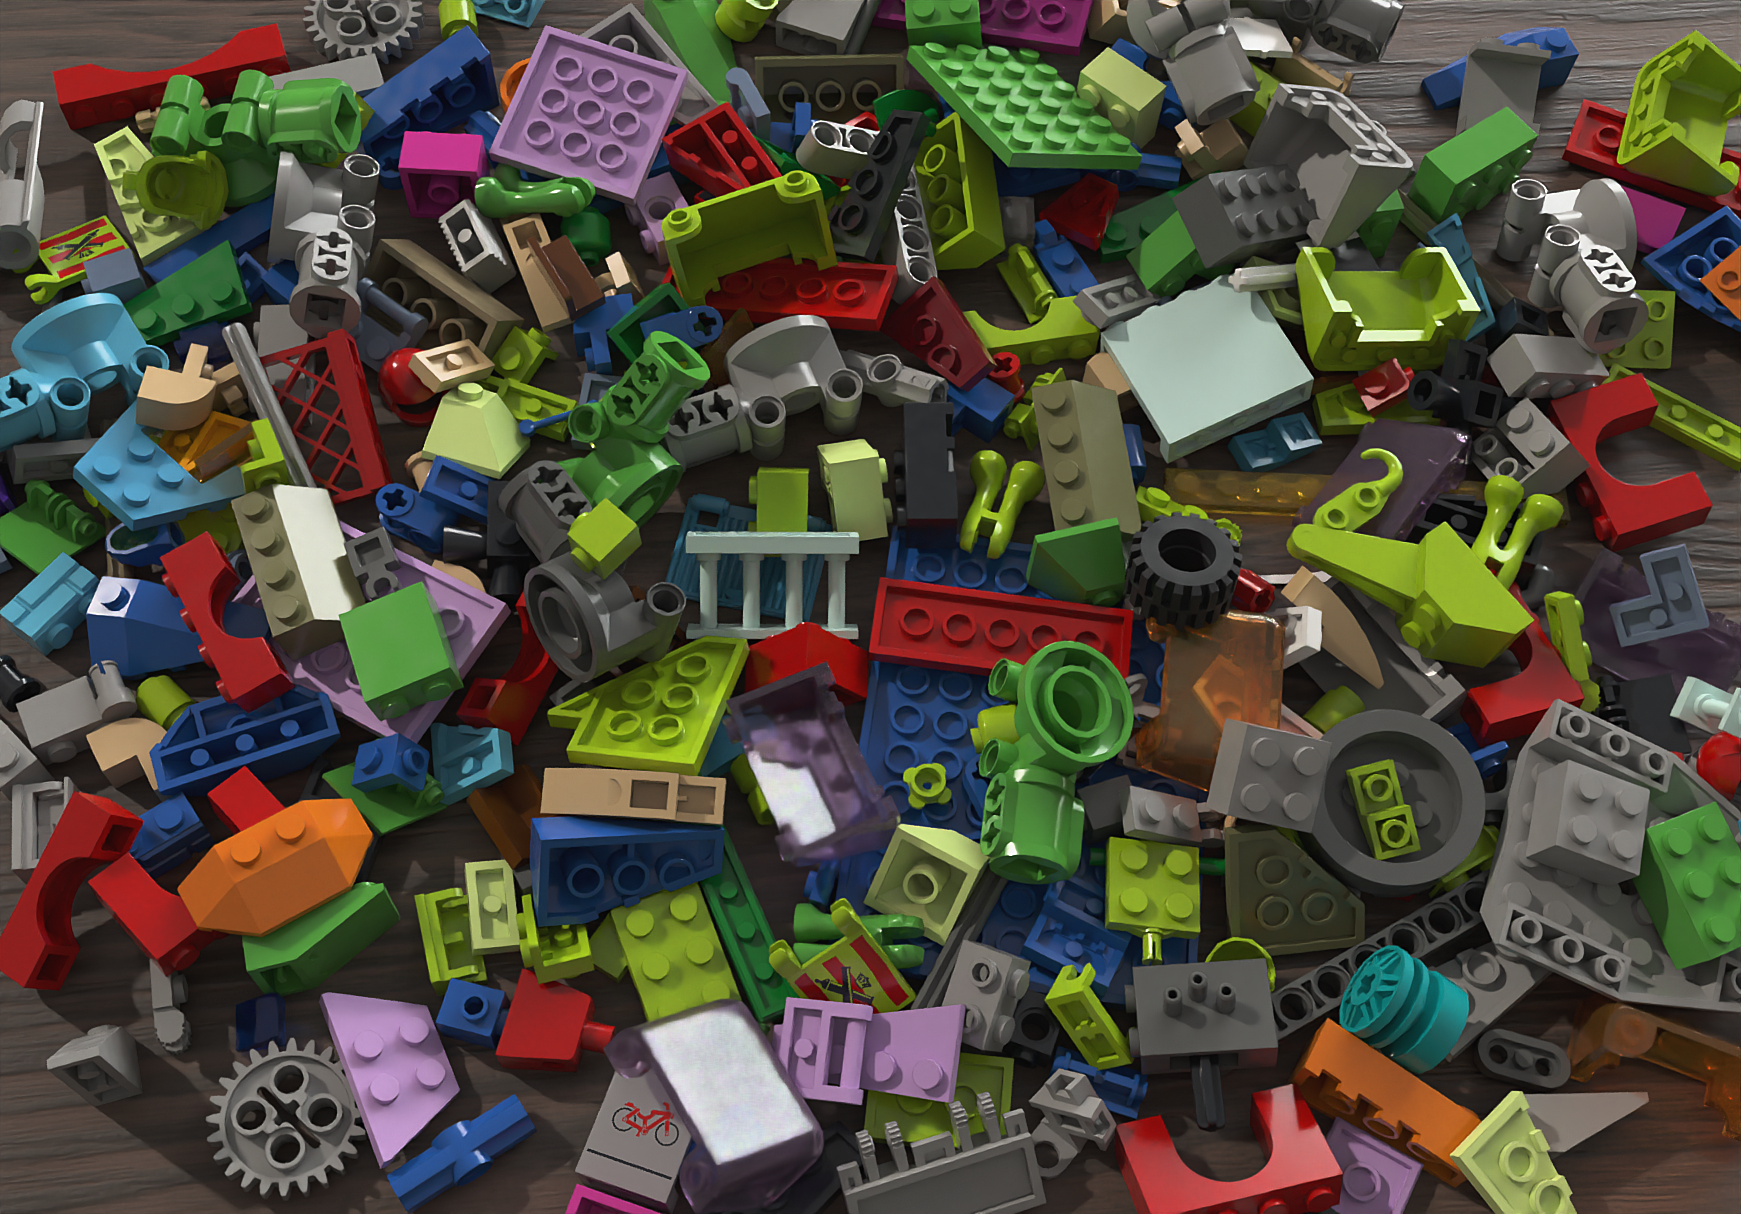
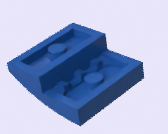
(1075, 933)

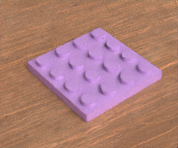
(589, 114)

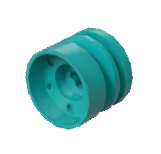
(1404, 1009)

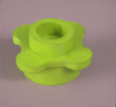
(927, 773)

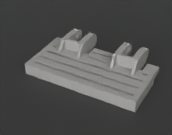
(982, 1177)

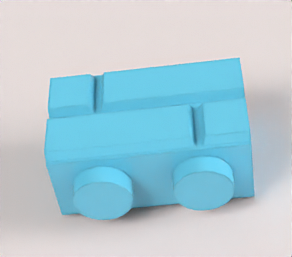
(51, 605)

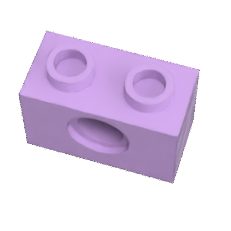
(656, 201)

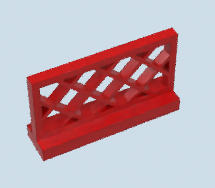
(354, 404)

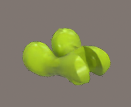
(988, 475)
(1537, 514)

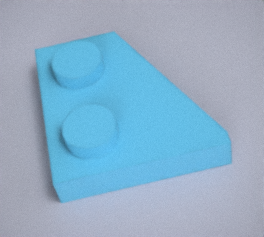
(469, 758)

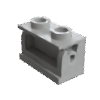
(34, 819)

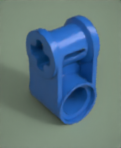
(681, 325)
(414, 517)

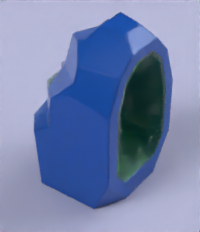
(143, 545)

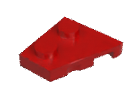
(1084, 210)

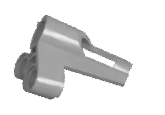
(20, 200)

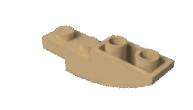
(546, 305)
(633, 795)

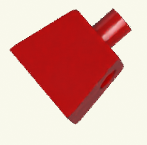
(550, 1027)

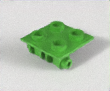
(47, 527)
(391, 805)

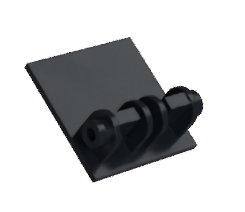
(1644, 710)

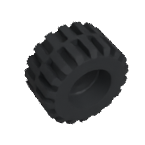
(1178, 595)

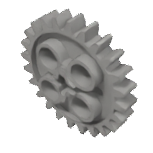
(342, 31)
(255, 1149)

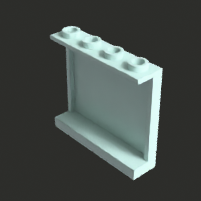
(1207, 365)

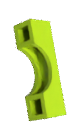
(1056, 337)

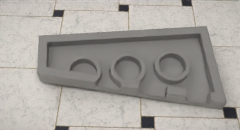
(1493, 985)

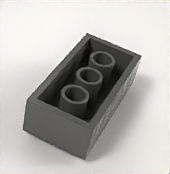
(1245, 214)

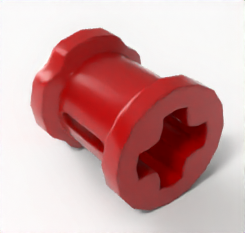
(1007, 374)

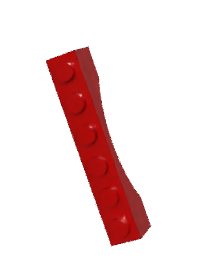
(102, 95)

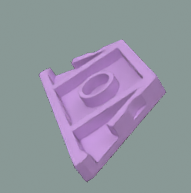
(391, 1067)

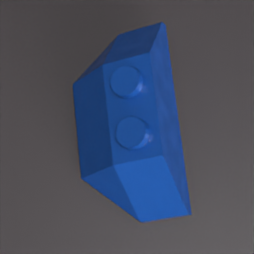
(219, 739)

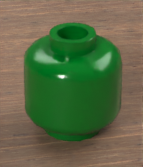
(588, 234)

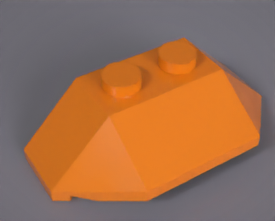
(278, 868)

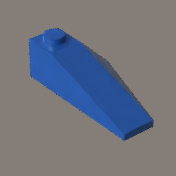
(602, 863)

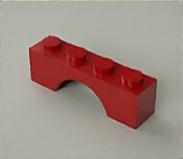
(204, 580)
(515, 696)
(39, 936)

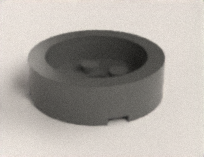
(1434, 779)

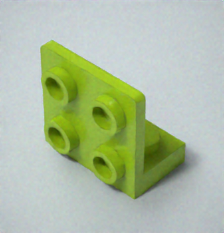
(1653, 344)

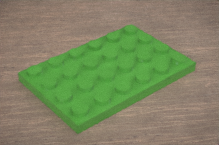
(1023, 108)

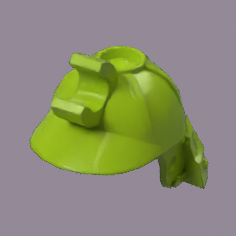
(181, 187)

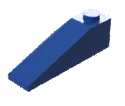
(1446, 84)
(144, 632)

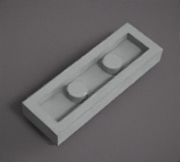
(1115, 301)

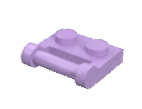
(808, 1048)

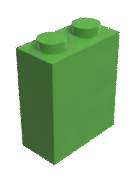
(400, 652)

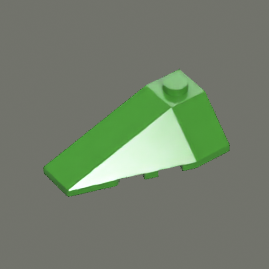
(696, 40)

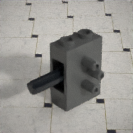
(1202, 1023)

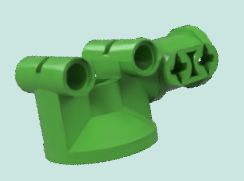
(304, 118)
(629, 423)
(1068, 718)

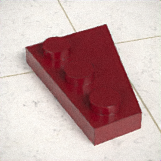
(940, 335)

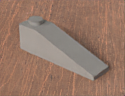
(632, 33)

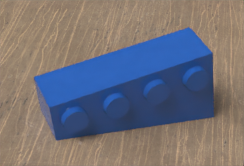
(431, 94)

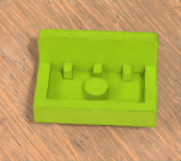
(553, 950)

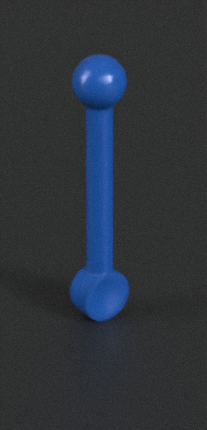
(528, 427)

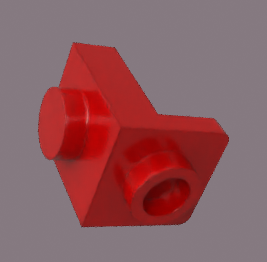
(1384, 386)

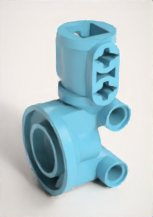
(64, 361)

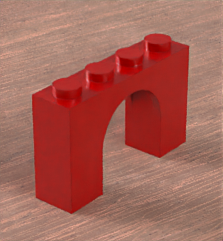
(1621, 511)
(1519, 703)
(161, 919)
(1296, 1180)

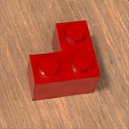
(805, 648)

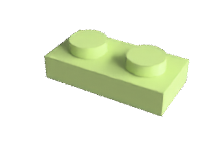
(491, 907)

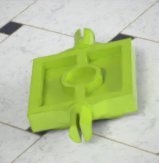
(1152, 892)

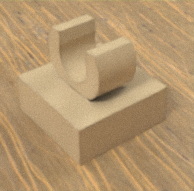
(620, 279)
(230, 390)

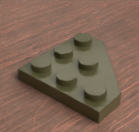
(1285, 895)

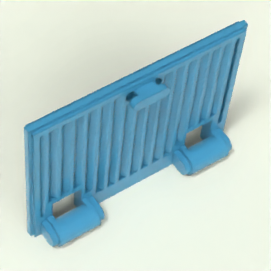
(685, 569)

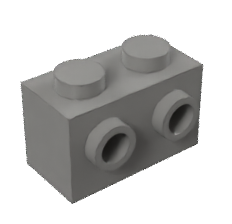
(990, 987)

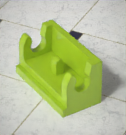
(448, 939)
(1087, 1019)

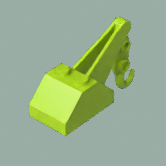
(1439, 588)

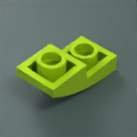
(1382, 811)

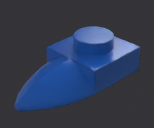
(822, 885)

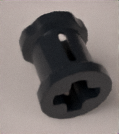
(14, 685)

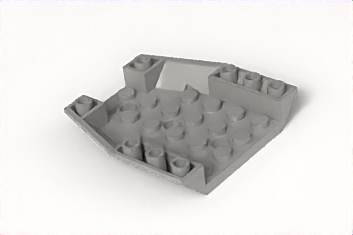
(1579, 925)

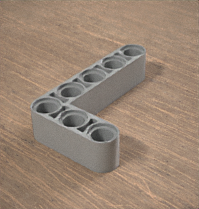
(841, 151)

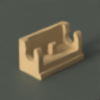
(1304, 72)

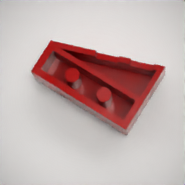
(719, 153)

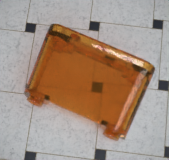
(1211, 676)
(1615, 1029)

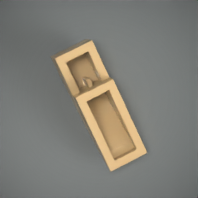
(1339, 628)

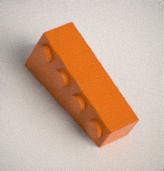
(1378, 1096)

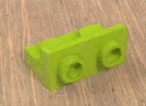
(268, 460)

